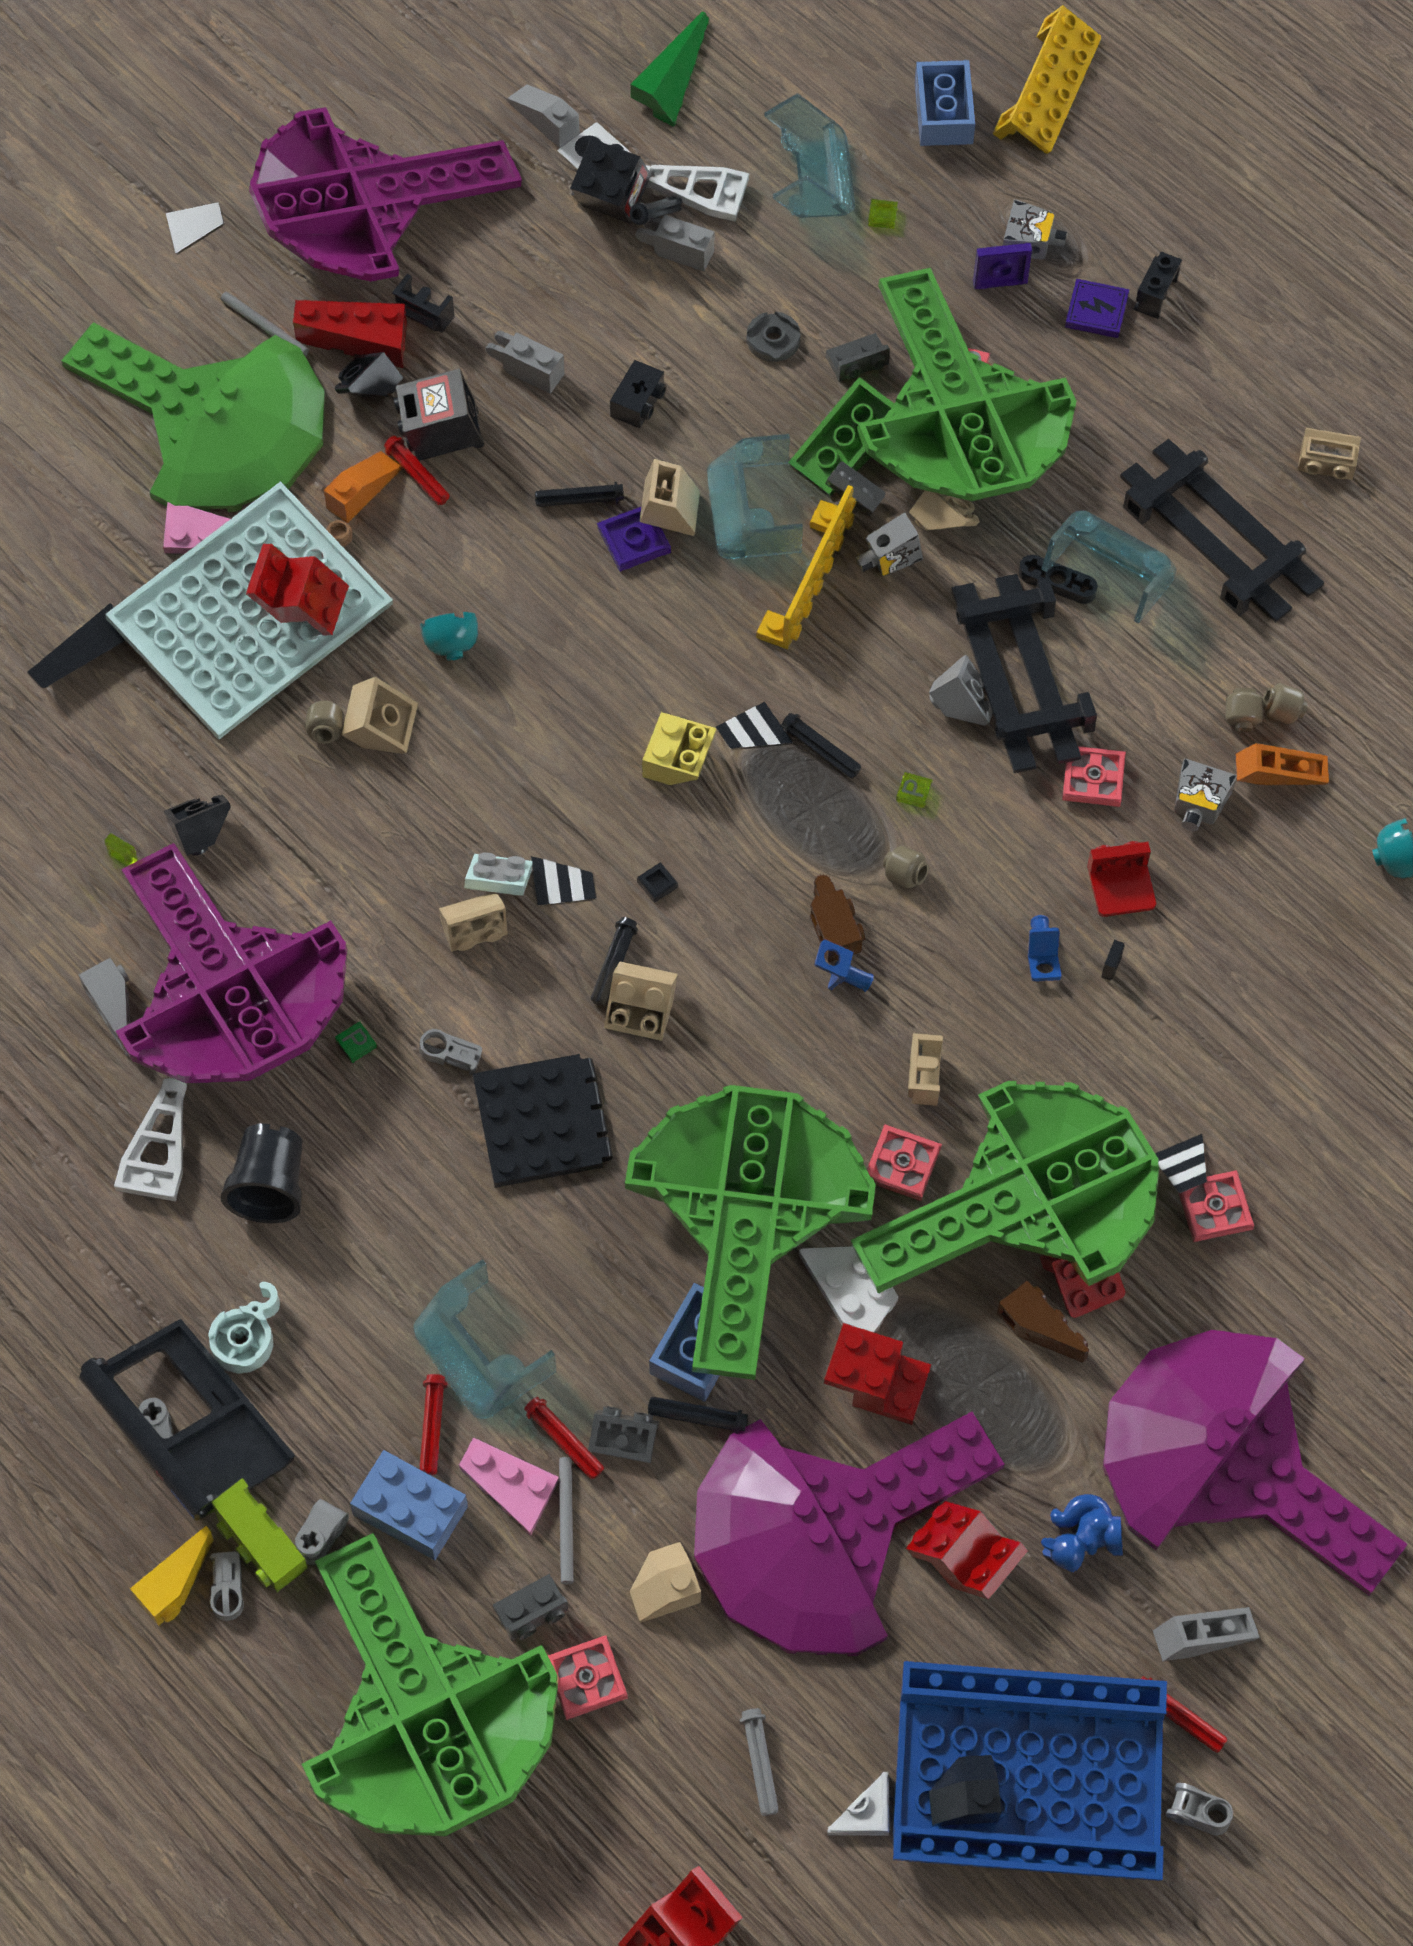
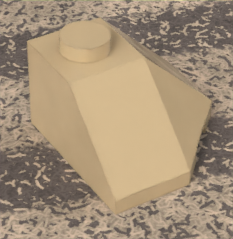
(943, 512)
(665, 1583)

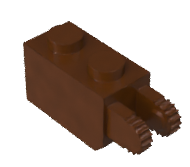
(834, 918)

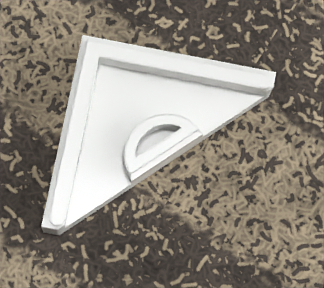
(867, 1813)

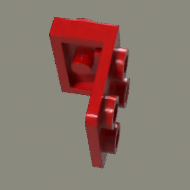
(1121, 878)
(1076, 1294)

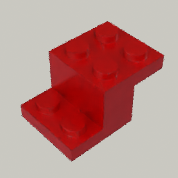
(297, 589)
(877, 1373)
(966, 1549)
(686, 1917)

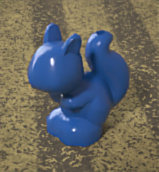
(1095, 1530)

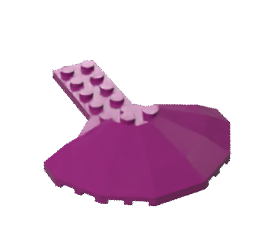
(349, 203)
(230, 993)
(1214, 1440)
(804, 1539)

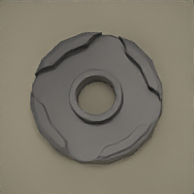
(771, 349)

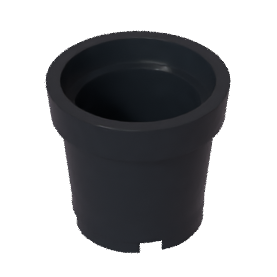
(265, 1176)

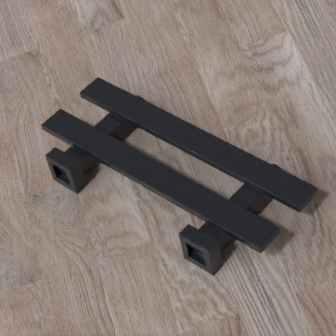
(1242, 581)
(1052, 714)

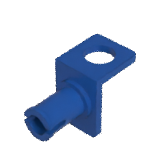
(1043, 949)
(842, 970)

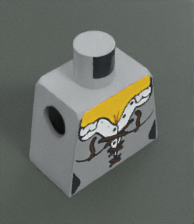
(1033, 226)
(892, 547)
(1202, 793)

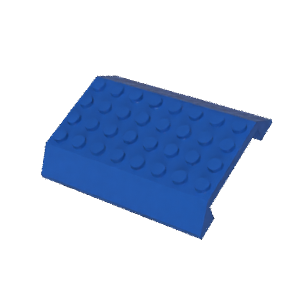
(1070, 1763)

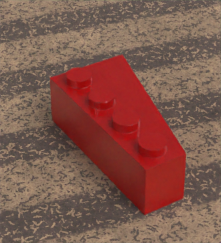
(352, 327)

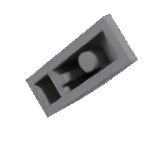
(547, 113)
(109, 994)
(1204, 1633)

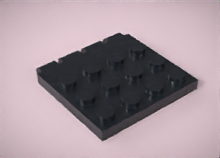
(542, 1119)

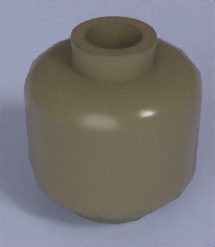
(1284, 704)
(1244, 709)
(324, 722)
(905, 867)

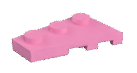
(188, 527)
(511, 1482)

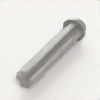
(760, 1761)

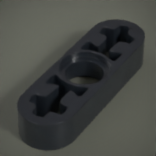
(1074, 593)

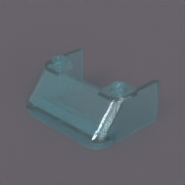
(821, 158)
(742, 530)
(1119, 548)
(479, 1384)

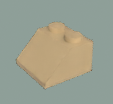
(379, 717)

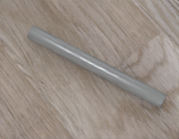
(259, 320)
(566, 1520)

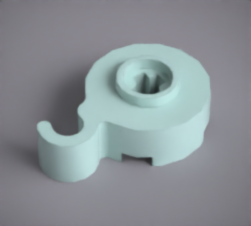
(246, 1321)

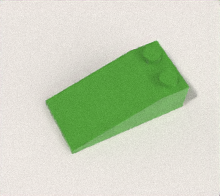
(837, 435)

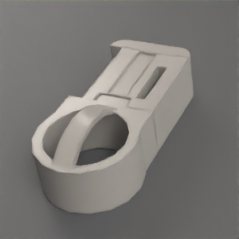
(457, 1051)
(226, 1580)

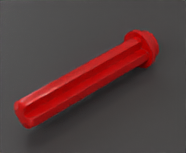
(395, 447)
(434, 1387)
(563, 1437)
(1193, 1724)

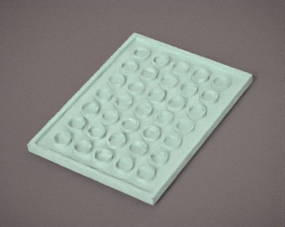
(215, 640)

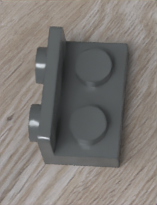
(858, 357)
(866, 493)
(623, 1434)
(530, 1608)

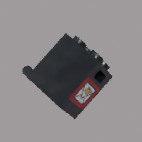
(610, 180)
(438, 415)

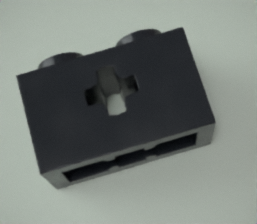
(637, 394)

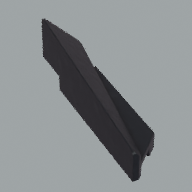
(77, 650)

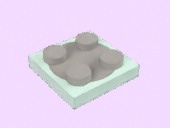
(498, 874)

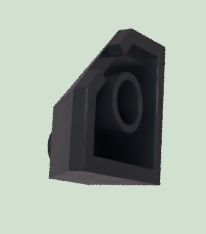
(369, 376)
(198, 823)
(966, 1793)

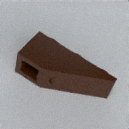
(1036, 1321)

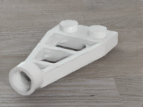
(727, 197)
(150, 1178)

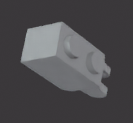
(679, 241)
(528, 360)

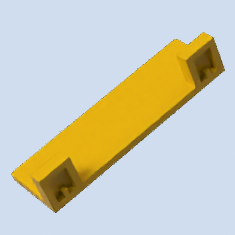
(1052, 81)
(832, 521)

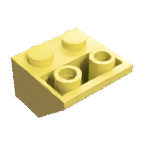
(676, 750)

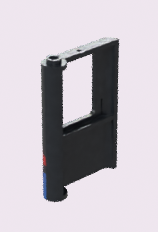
(207, 1454)

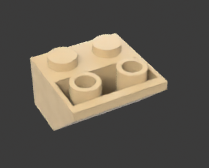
(670, 498)
(474, 921)
(640, 1000)

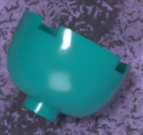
(450, 635)
(1395, 849)

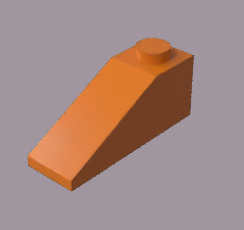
(359, 485)
(1280, 766)

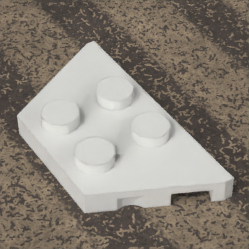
(848, 1287)

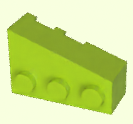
(258, 1537)

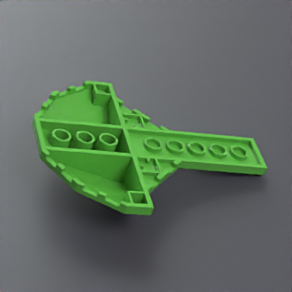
(957, 419)
(220, 426)
(1050, 1179)
(749, 1184)
(434, 1724)

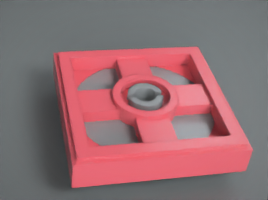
(1095, 777)
(903, 1162)
(1217, 1207)
(587, 1677)

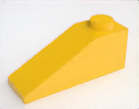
(169, 1584)

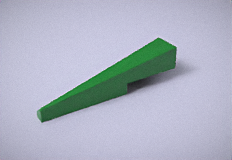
(669, 74)

